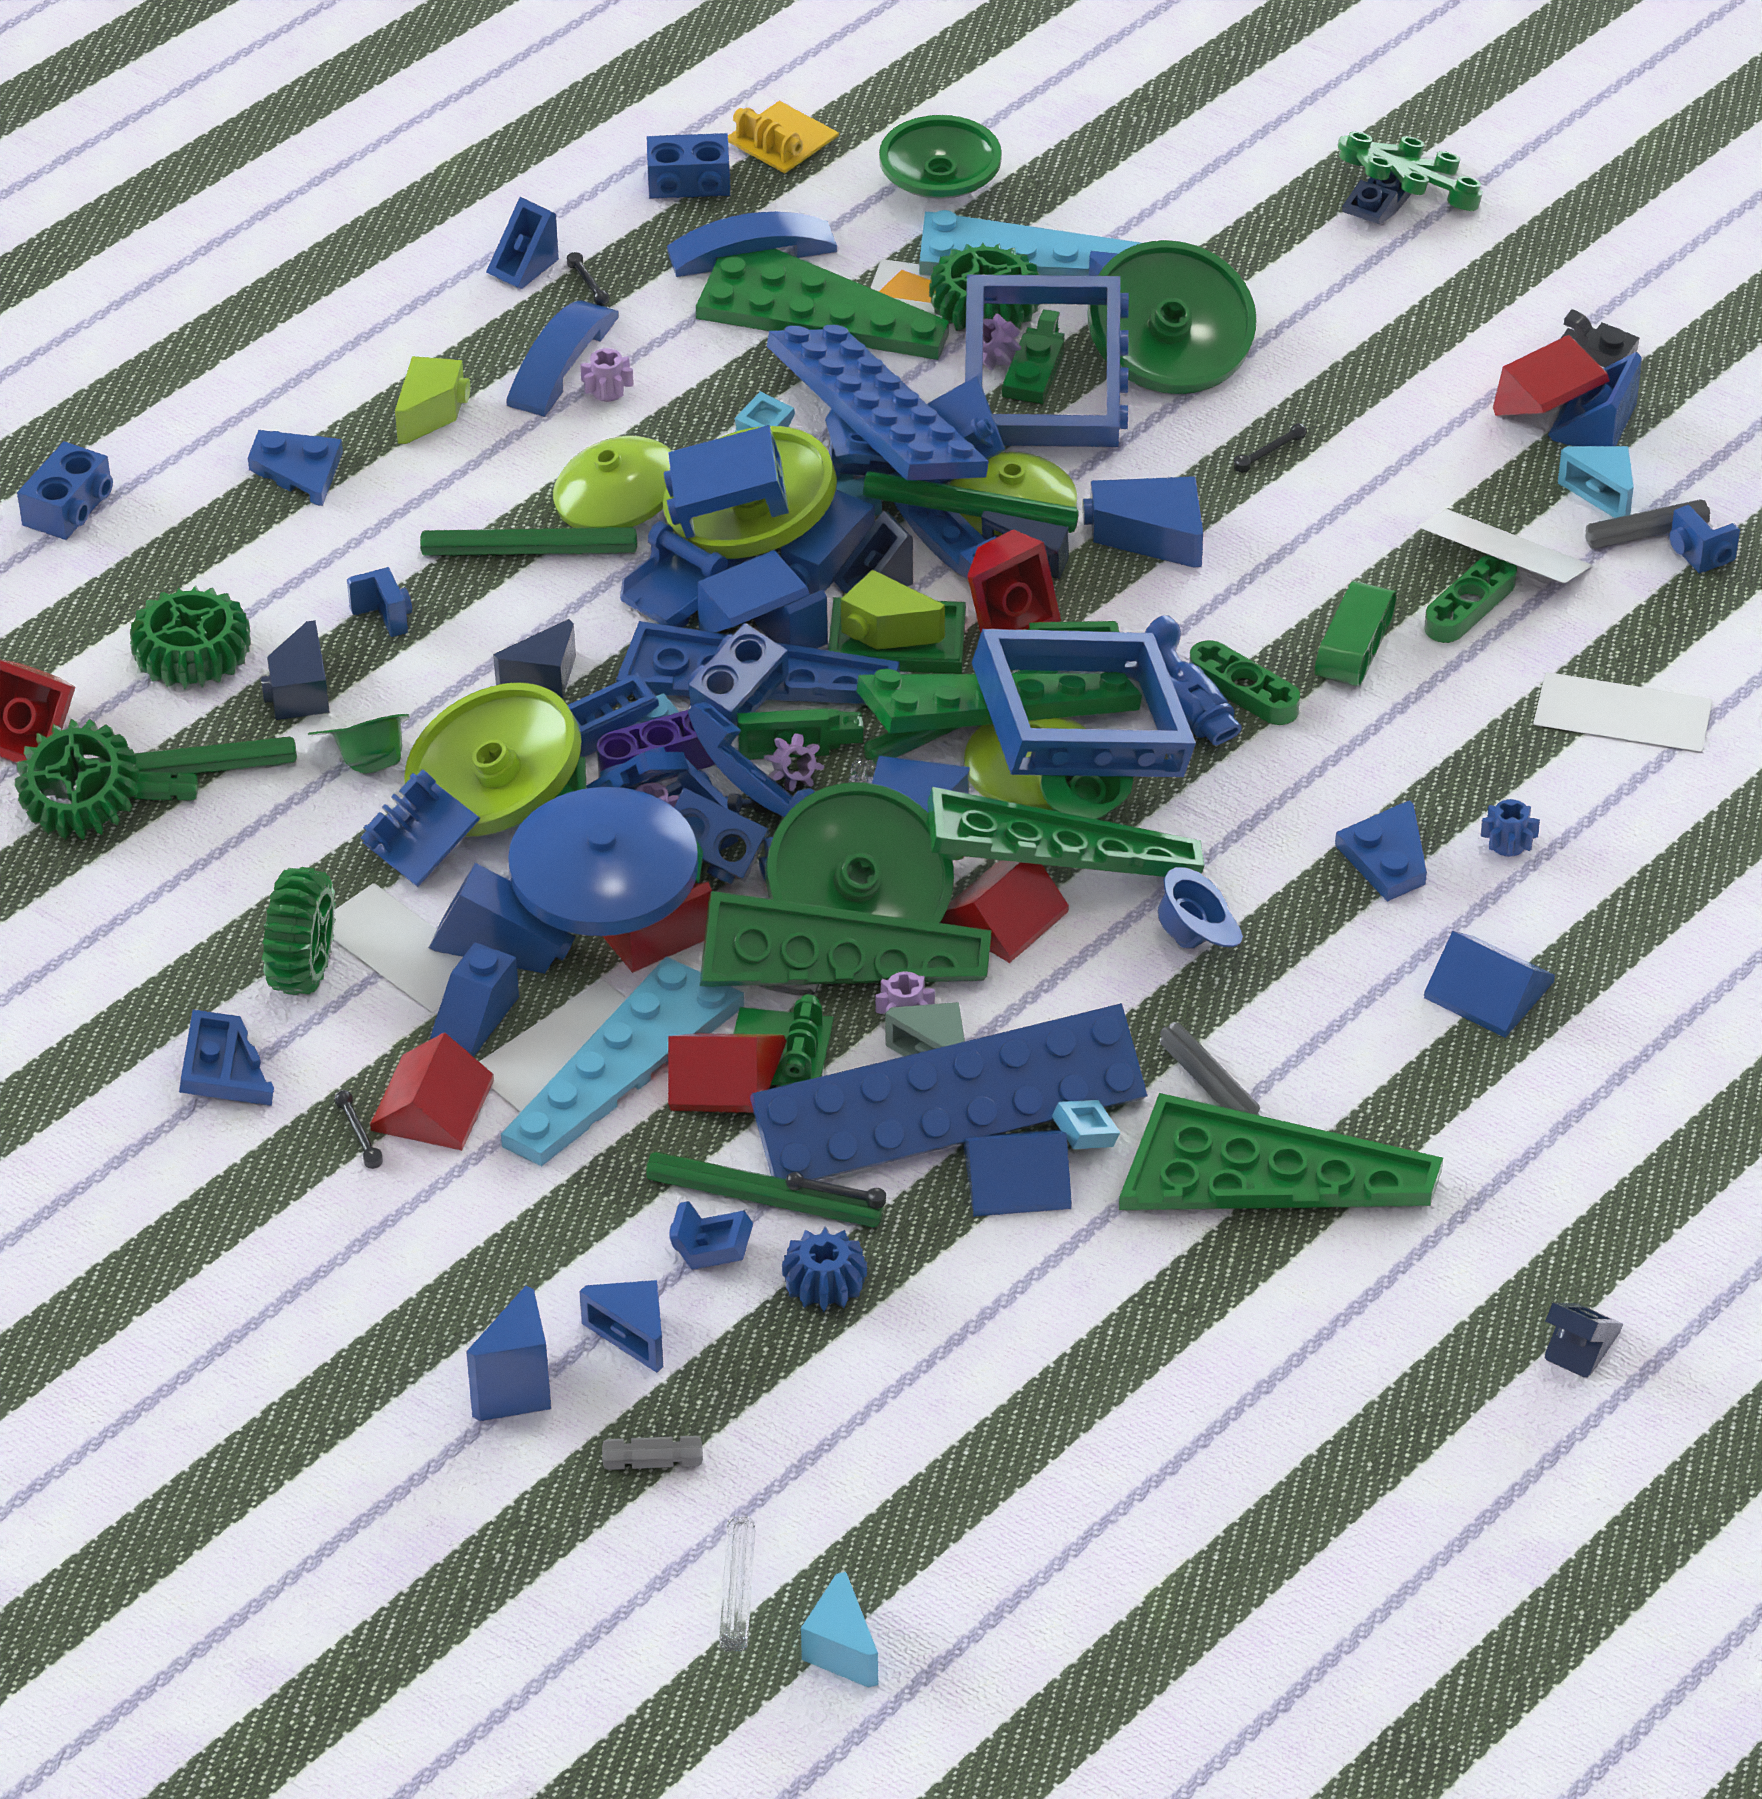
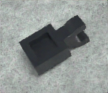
(1603, 344)

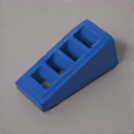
(601, 704)

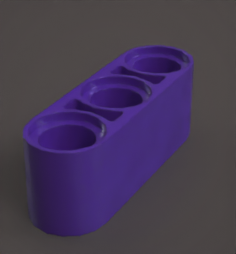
(671, 732)

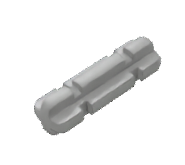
(652, 1452)

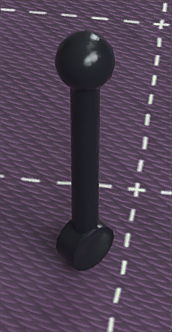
(575, 261)
(1242, 463)
(736, 802)
(372, 1156)
(874, 1197)

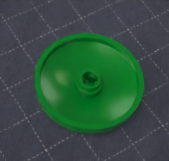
(1185, 316)
(859, 853)

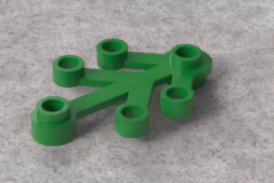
(1410, 168)

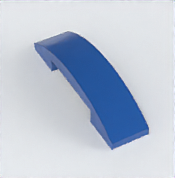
(748, 233)
(554, 353)
(944, 533)
(716, 736)

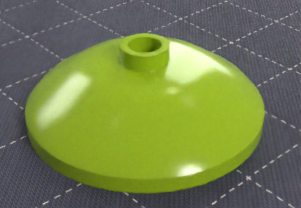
(1022, 477)
(613, 483)
(990, 770)

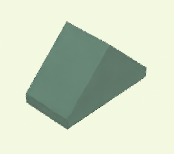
(923, 1027)

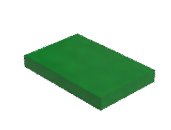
(926, 658)

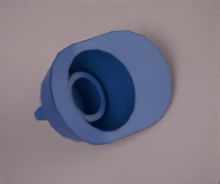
(1196, 911)

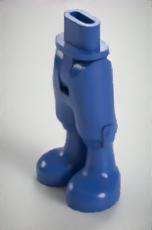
(1200, 698)

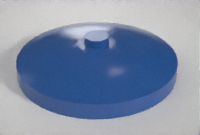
(603, 861)

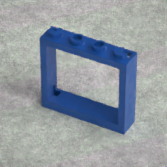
(1049, 289)
(1082, 750)

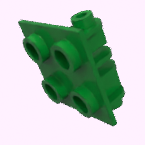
(805, 1033)

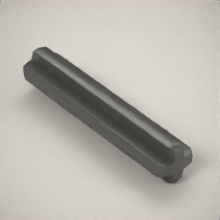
(1638, 525)
(1206, 1070)

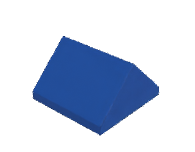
(1603, 412)
(747, 592)
(1485, 983)
(1018, 1172)
(510, 1363)

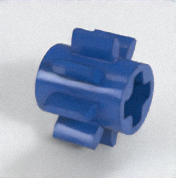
(1510, 827)

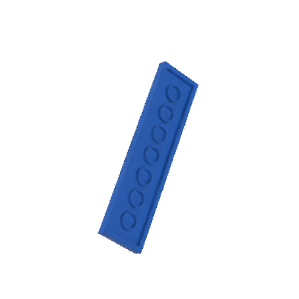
(877, 404)
(947, 1095)

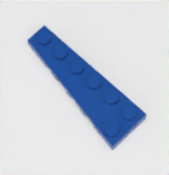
(670, 654)

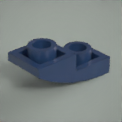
(1376, 199)

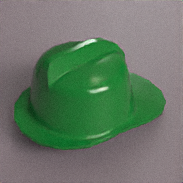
(370, 744)
(1085, 795)

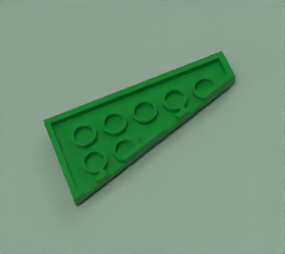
(779, 290)
(1237, 1160)

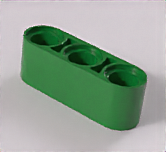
(1355, 633)

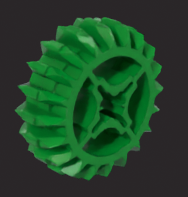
(949, 283)
(190, 637)
(100, 787)
(298, 930)

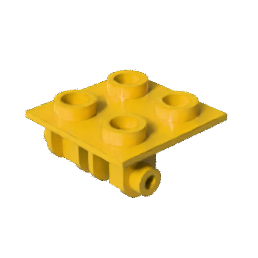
(779, 135)

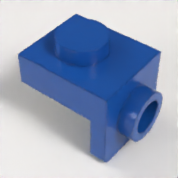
(1700, 543)
(380, 592)
(709, 1239)

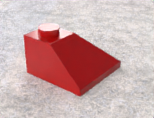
(1012, 583)
(29, 706)

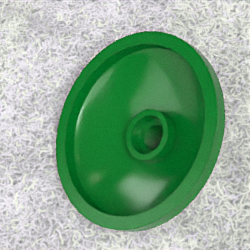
(940, 156)

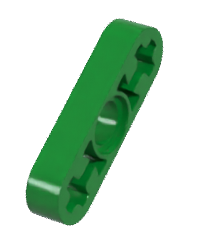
(1467, 613)
(1268, 698)

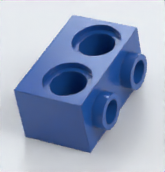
(688, 165)
(65, 490)
(746, 682)
(720, 825)

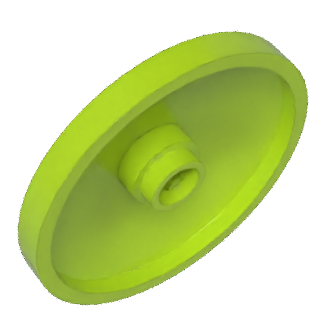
(749, 527)
(500, 752)

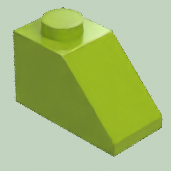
(430, 397)
(890, 614)

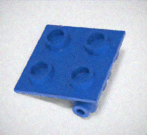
(971, 416)
(419, 828)

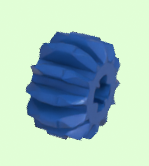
(824, 1268)

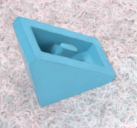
(1599, 476)
(838, 1635)

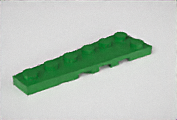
(956, 700)
(1027, 834)
(805, 944)

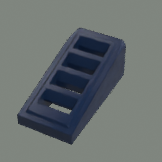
(1053, 536)

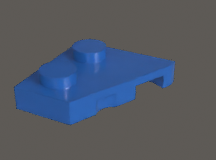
(296, 461)
(644, 768)
(1386, 850)
(222, 1061)

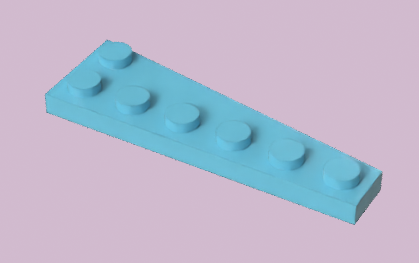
(1051, 250)
(619, 1058)

